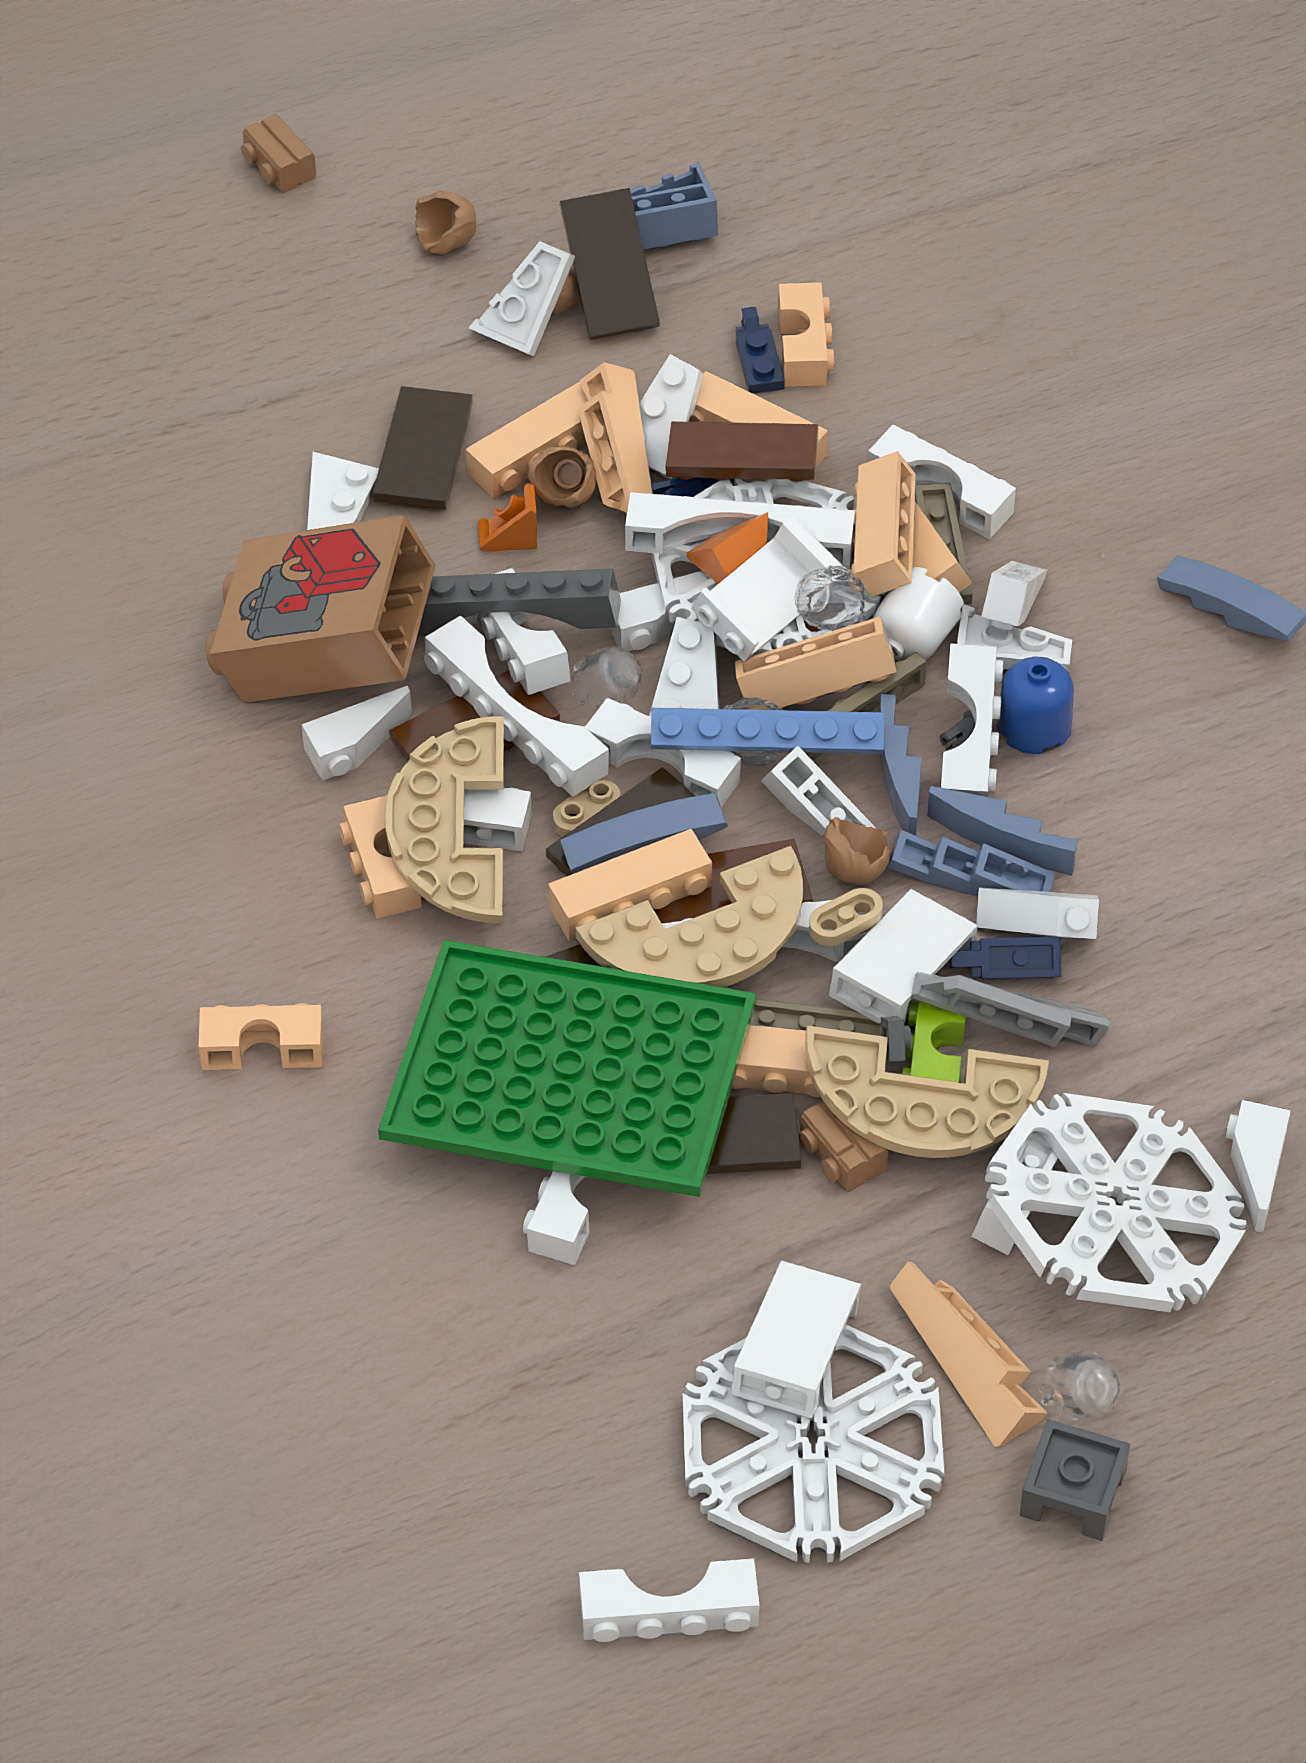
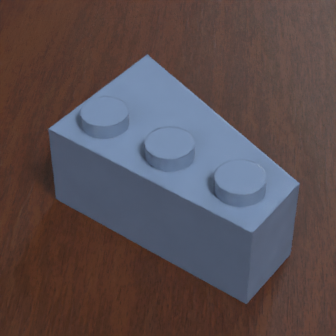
(676, 209)

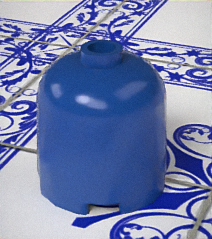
(1036, 705)

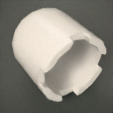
(920, 615)

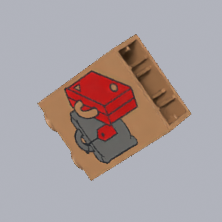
(322, 609)

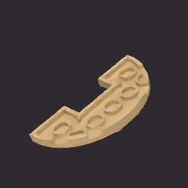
(428, 820)
(715, 946)
(917, 1112)

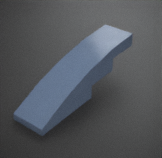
(1238, 599)
(900, 771)
(986, 822)
(643, 828)
(963, 868)

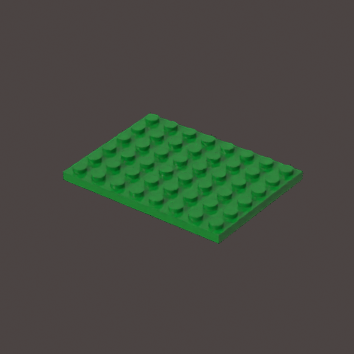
(569, 1067)

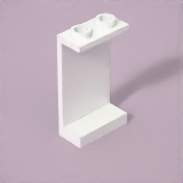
(760, 594)
(909, 939)
(794, 1338)

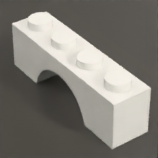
(982, 498)
(531, 655)
(972, 680)
(629, 738)
(559, 1221)
(618, 1608)

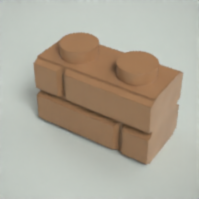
(278, 153)
(843, 1152)

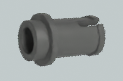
(961, 731)

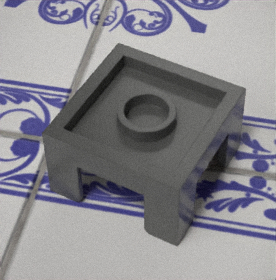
(1075, 1475)

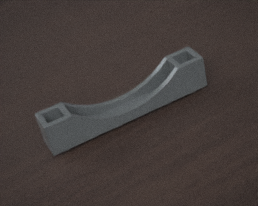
(573, 596)

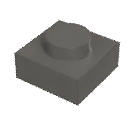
(898, 1037)

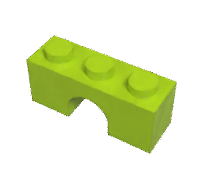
(933, 1030)

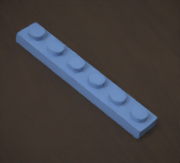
(767, 730)

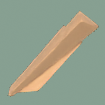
(615, 434)
(970, 1354)

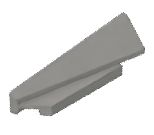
(1012, 1011)

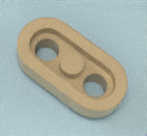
(583, 805)
(843, 917)

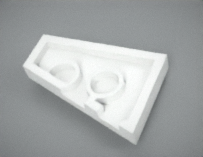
(526, 303)
(668, 399)
(338, 491)
(1015, 643)
(689, 669)

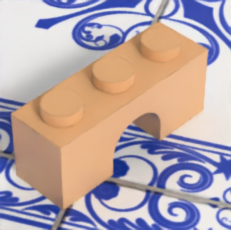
(805, 354)
(382, 881)
(231, 1030)

